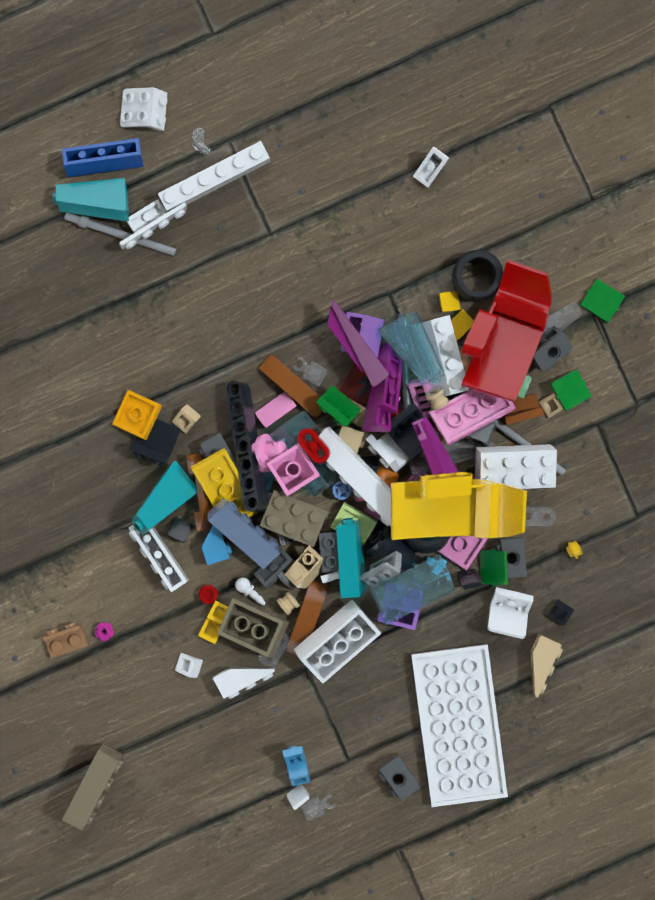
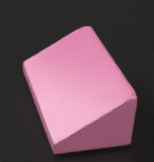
(275, 409)

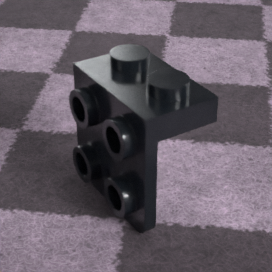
(403, 431)
(158, 444)

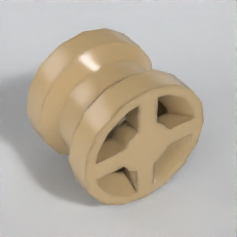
(436, 398)
(288, 602)

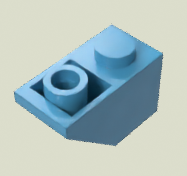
(215, 547)

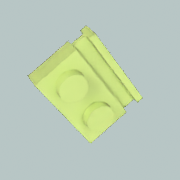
(366, 522)

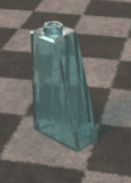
(414, 347)

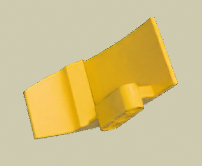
(456, 507)

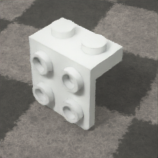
(144, 108)
(388, 450)
(509, 612)

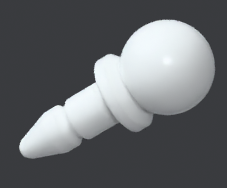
(243, 586)

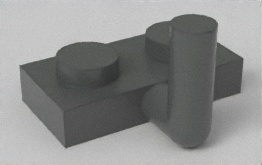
(276, 571)

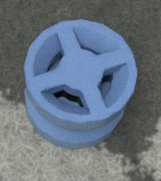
(341, 490)

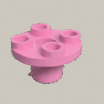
(266, 450)

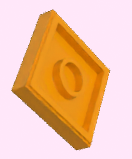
(137, 414)

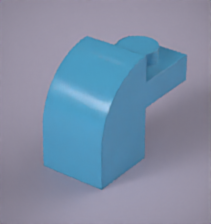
(296, 765)

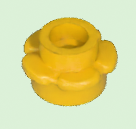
(574, 549)

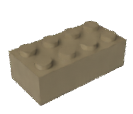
(95, 782)

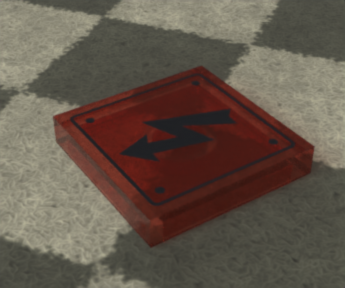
(357, 385)

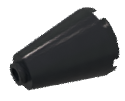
(383, 545)

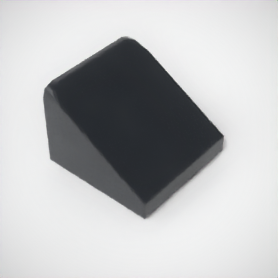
(371, 461)
(180, 530)

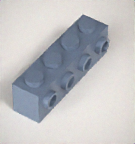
(243, 532)

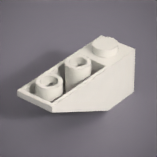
(237, 678)

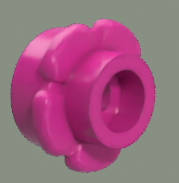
(104, 626)

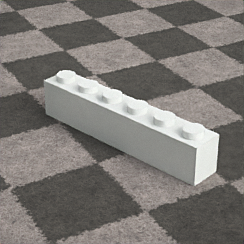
(215, 176)
(358, 475)

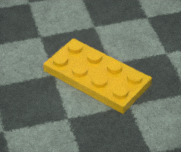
(220, 480)

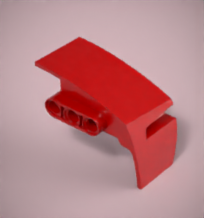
(508, 334)

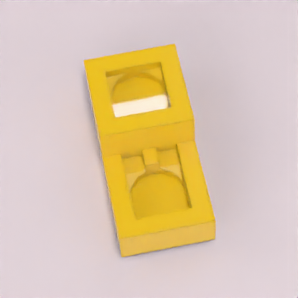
(213, 622)

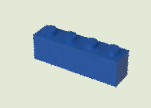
(102, 157)

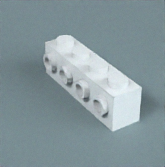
(160, 557)

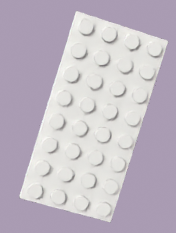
(459, 725)

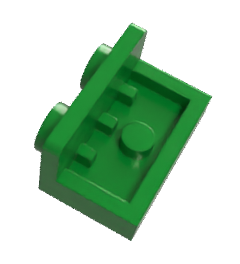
(338, 406)

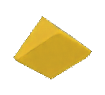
(449, 301)

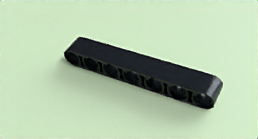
(241, 438)

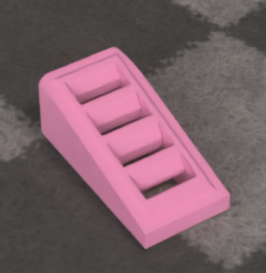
(412, 385)

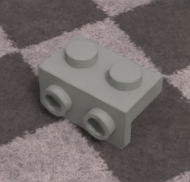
(383, 569)

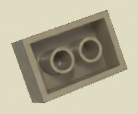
(293, 518)
(253, 628)

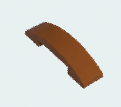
(291, 385)
(205, 505)
(308, 614)

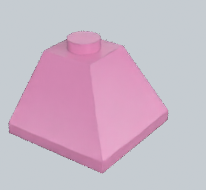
(293, 469)

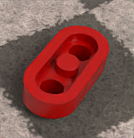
(312, 447)

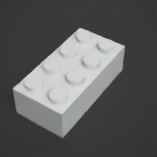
(517, 465)
(337, 641)

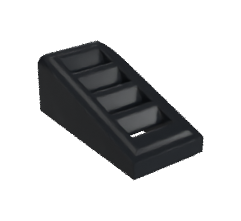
(469, 579)

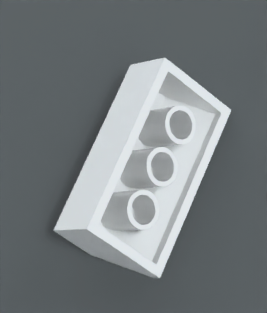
(445, 345)

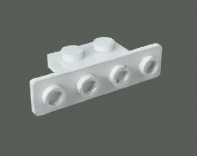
(148, 220)

